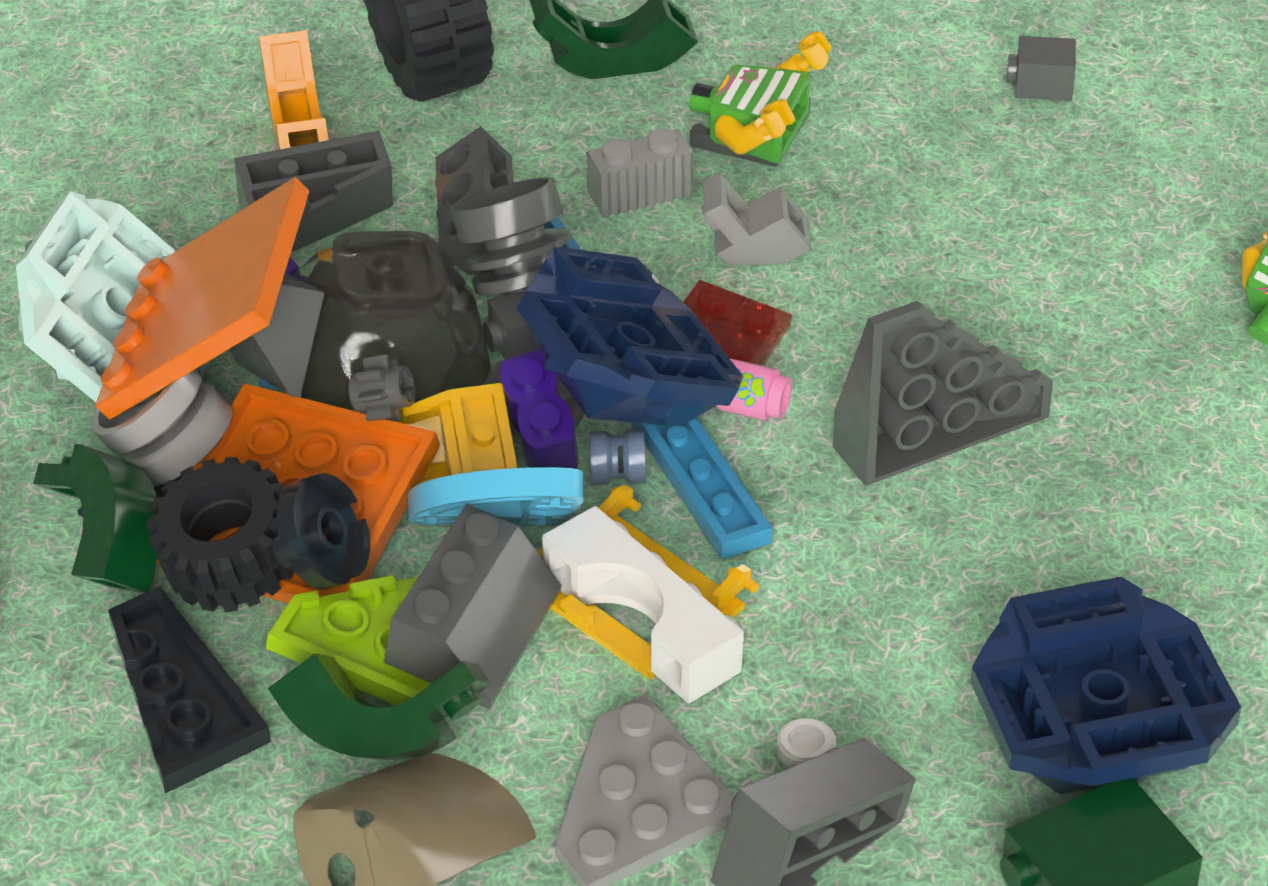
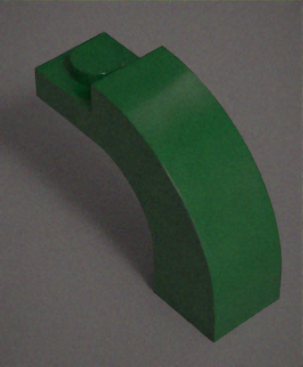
(632, 45)
(115, 516)
(335, 715)

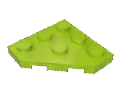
(351, 629)

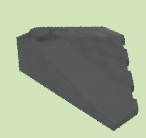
(927, 393)

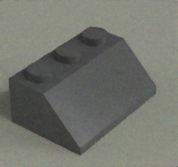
(284, 346)
(473, 603)

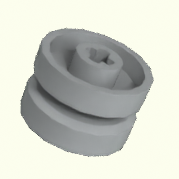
(168, 428)

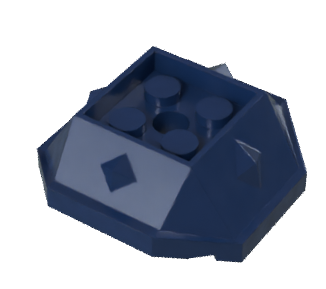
(624, 341)
(1101, 687)

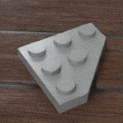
(637, 797)

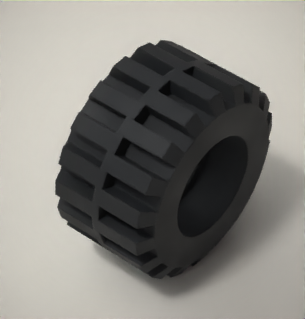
(205, 505)

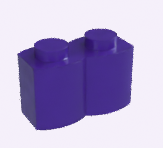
(539, 412)

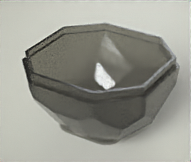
(395, 300)

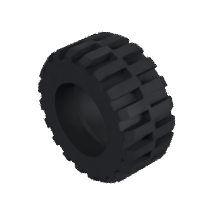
(433, 44)

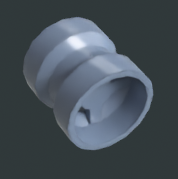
(605, 457)

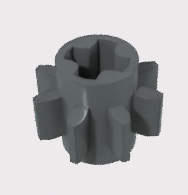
(382, 388)

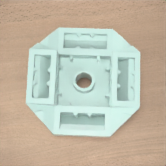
(79, 284)

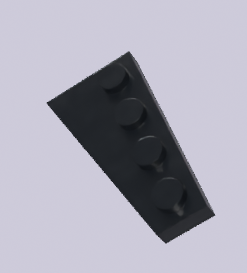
(183, 694)

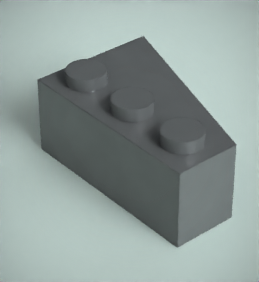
(344, 179)
(810, 815)

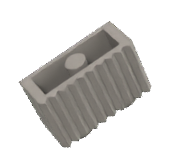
(640, 172)

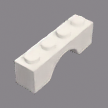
(602, 563)

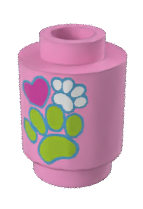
(761, 392)

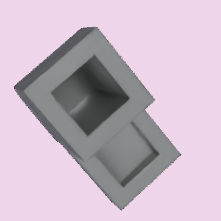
(756, 233)

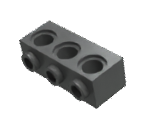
(463, 171)

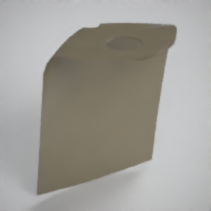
(426, 825)

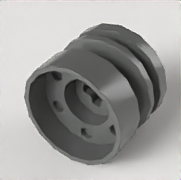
(513, 230)

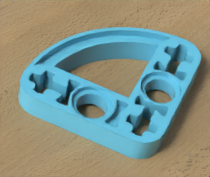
(515, 494)

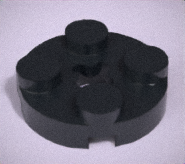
(305, 515)

